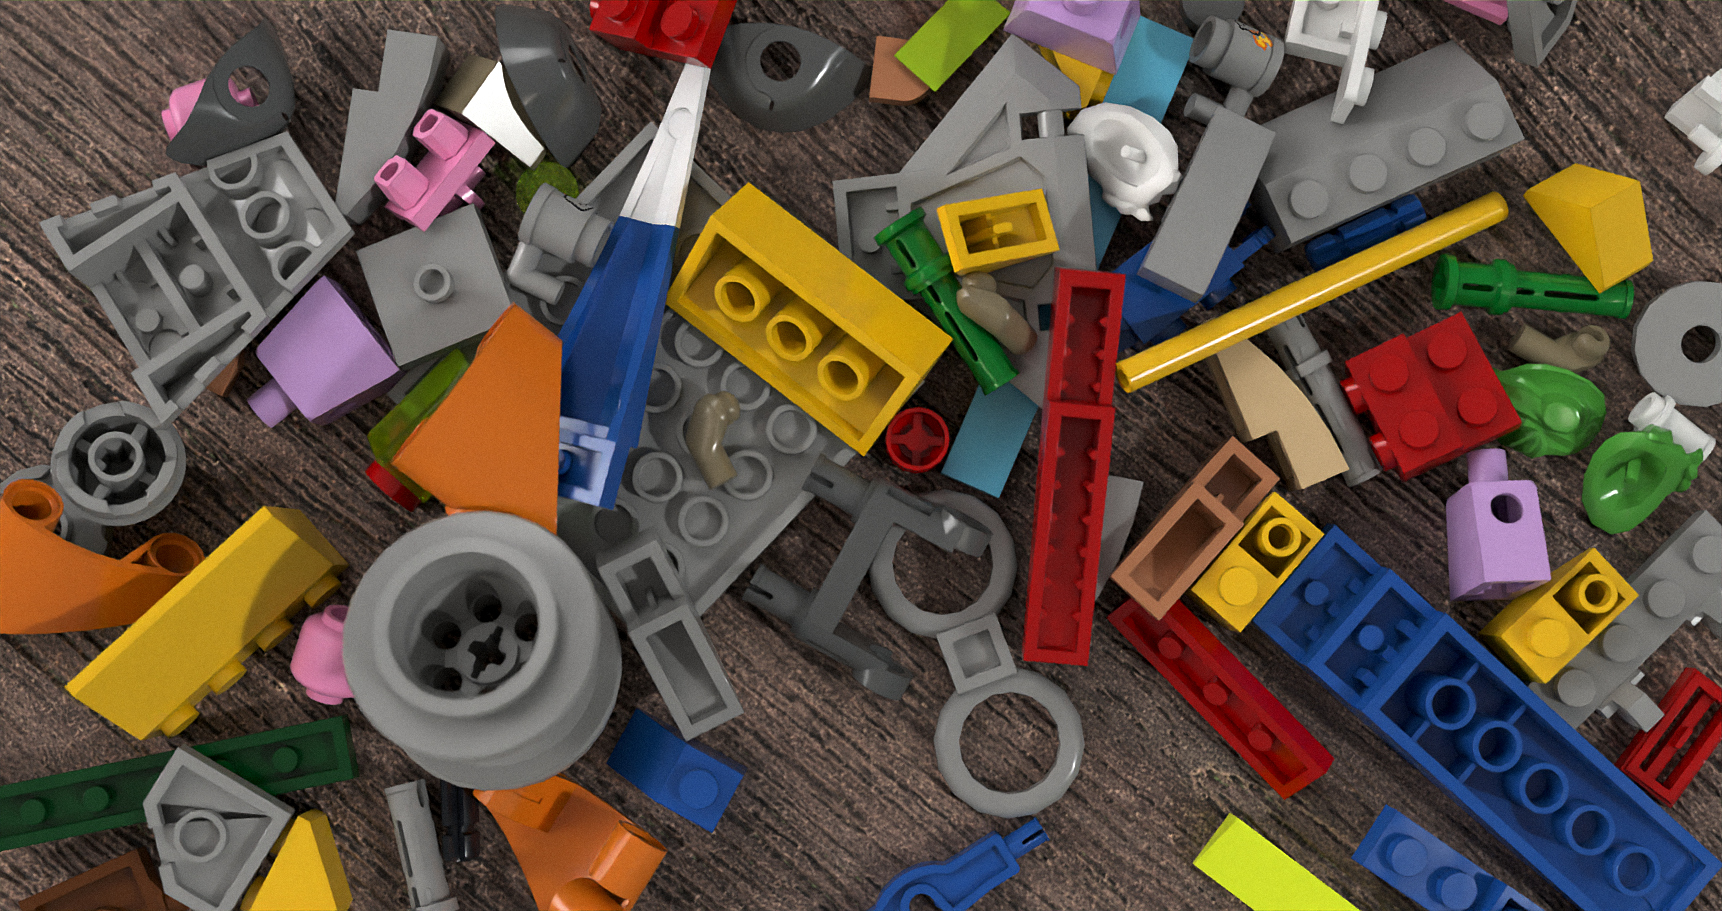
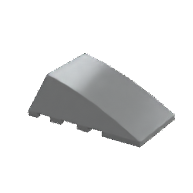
(202, 261)

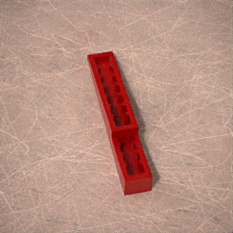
(1072, 464)

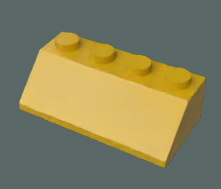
(805, 318)
(211, 624)

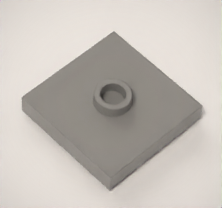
(436, 286)

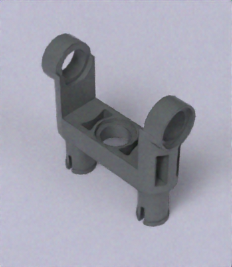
(818, 612)

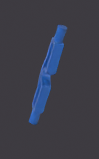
(964, 876)

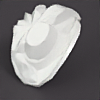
(1128, 156)

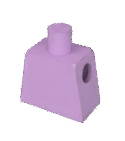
(1081, 29)
(323, 359)
(1494, 533)

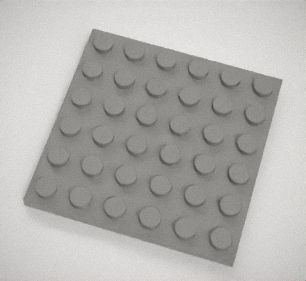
(771, 445)

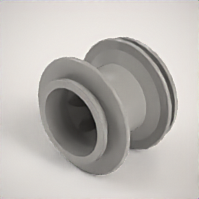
(506, 720)

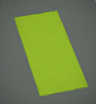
(950, 38)

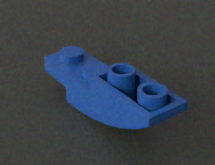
(1432, 870)

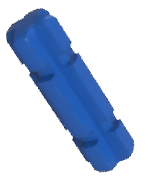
(1365, 232)

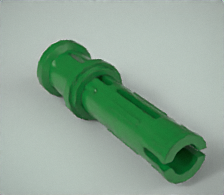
(931, 274)
(1499, 292)

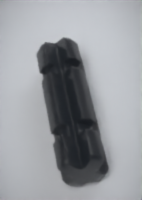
(459, 814)

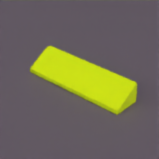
(1263, 873)

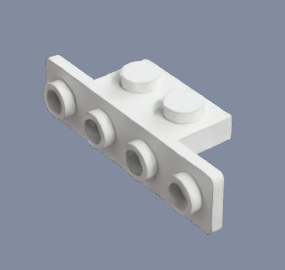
(1340, 36)

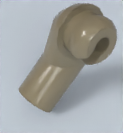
(1573, 352)
(706, 433)

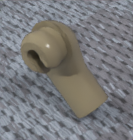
(994, 313)

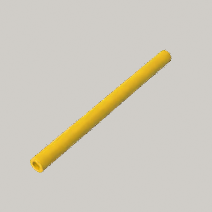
(1310, 292)

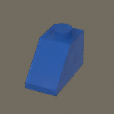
(676, 772)

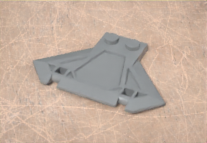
(982, 155)

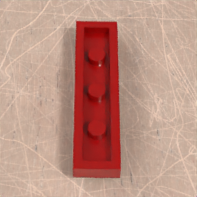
(1225, 695)

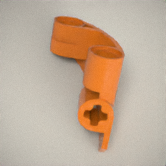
(497, 428)
(66, 588)
(574, 846)

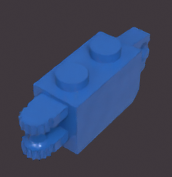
(1155, 312)

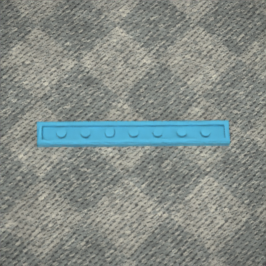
(999, 421)

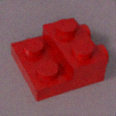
(664, 28)
(1428, 397)

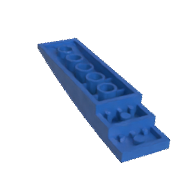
(1480, 734)

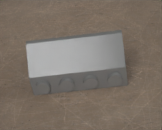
(1414, 131)

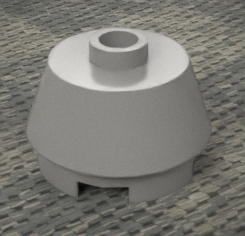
(117, 464)

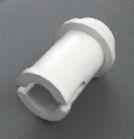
(1661, 412)

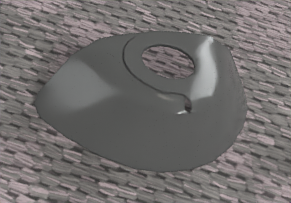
(820, 89)
(551, 91)
(220, 122)

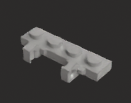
(1674, 588)

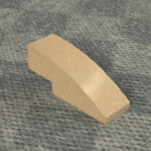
(1269, 404)

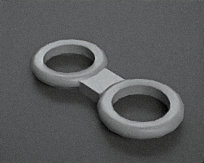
(981, 666)

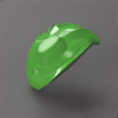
(1556, 410)
(1634, 475)

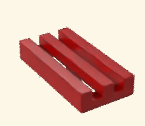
(1695, 756)

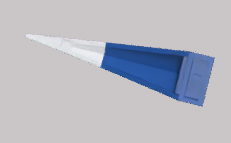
(620, 311)

